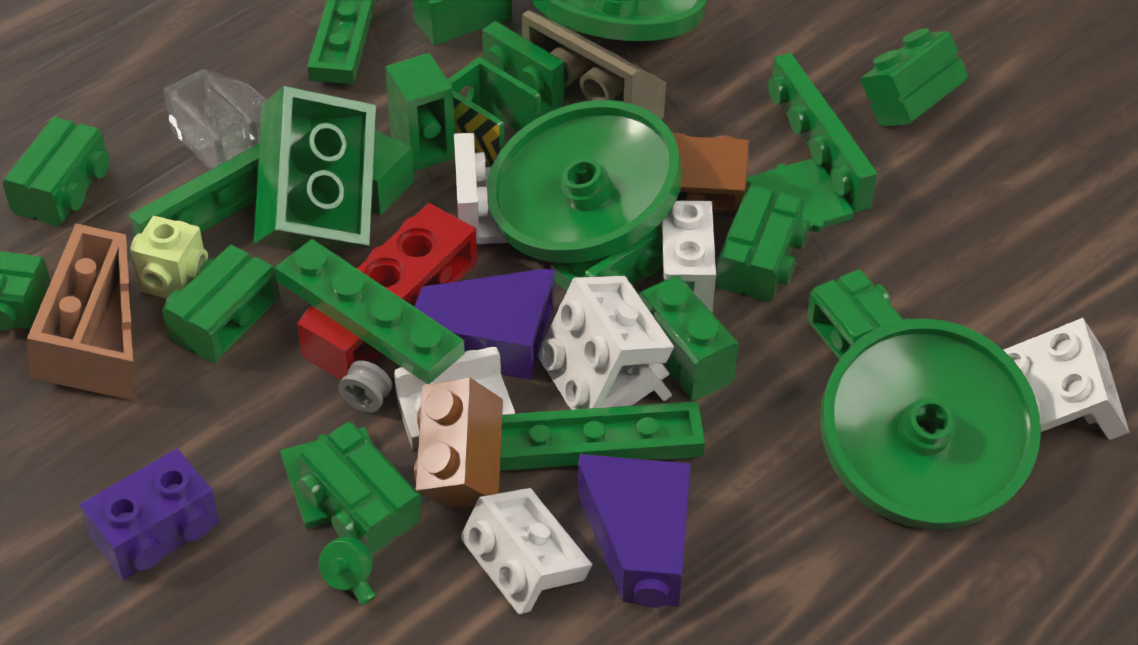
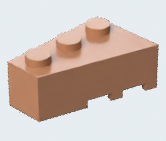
(86, 318)

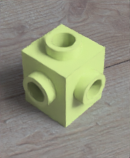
(167, 256)

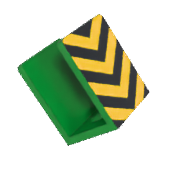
(490, 101)

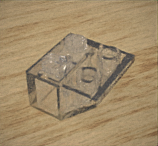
(214, 115)

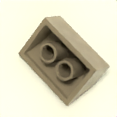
(592, 70)

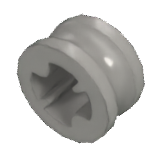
(365, 386)

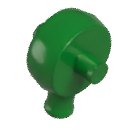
(346, 566)

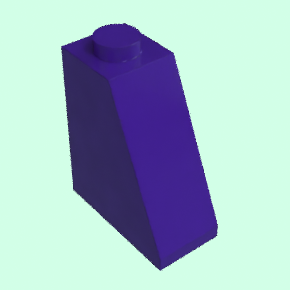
(498, 313)
(638, 523)

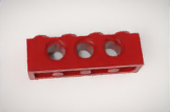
(422, 253)

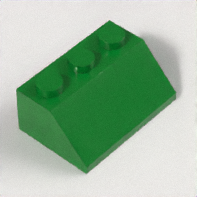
(314, 171)

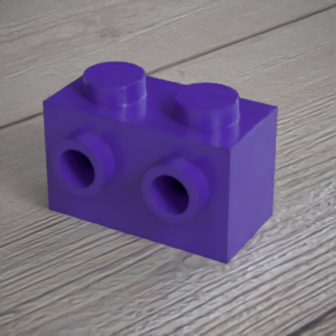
(150, 514)

